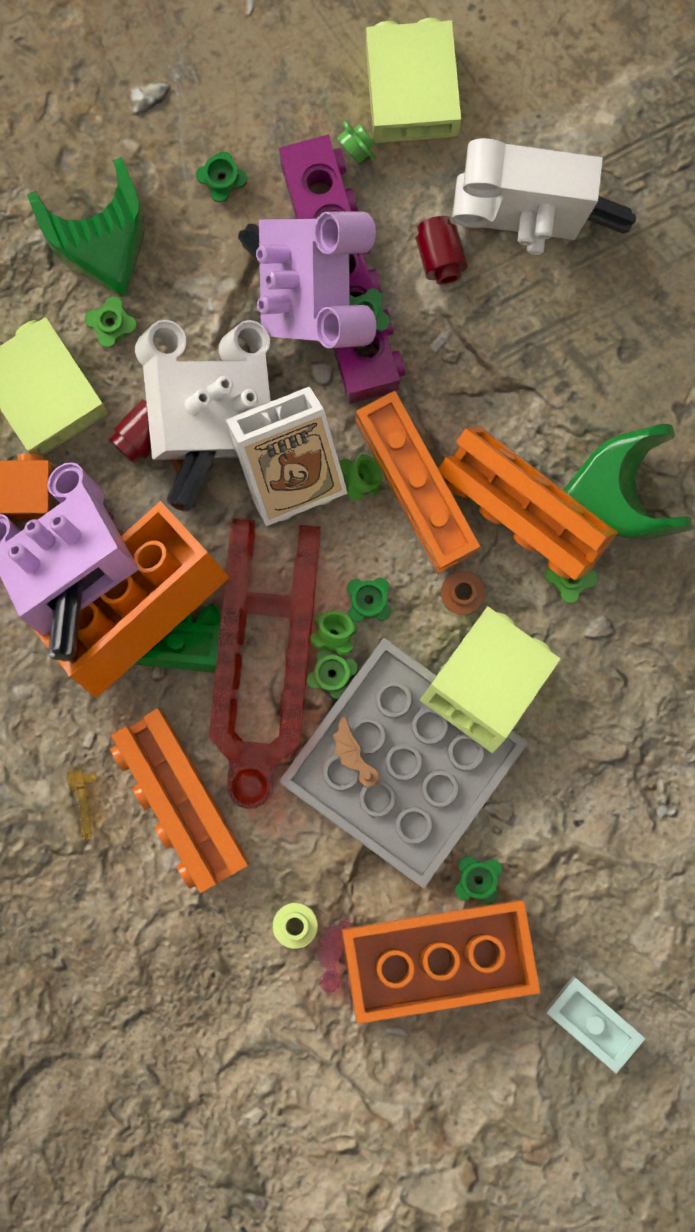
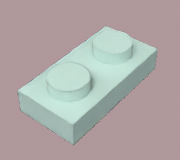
(594, 1024)

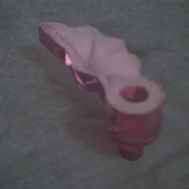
(330, 952)

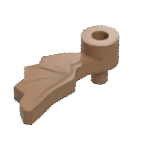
(350, 755)

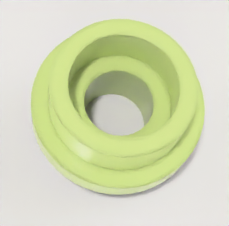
(300, 911)

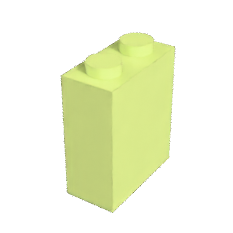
(413, 80)
(44, 389)
(490, 679)

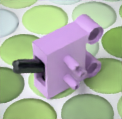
(308, 277)
(63, 559)

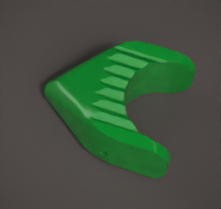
(99, 246)
(608, 485)

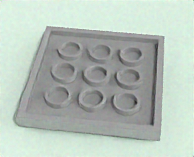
(428, 767)

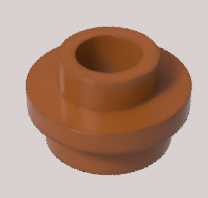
(458, 606)

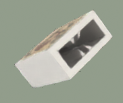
(287, 456)

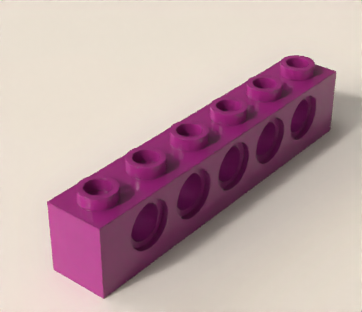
(302, 167)

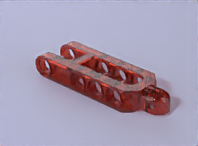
(254, 763)

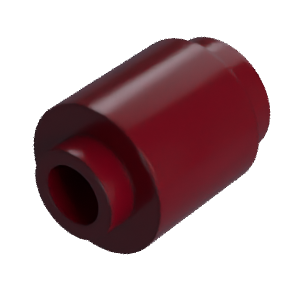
(441, 250)
(133, 434)

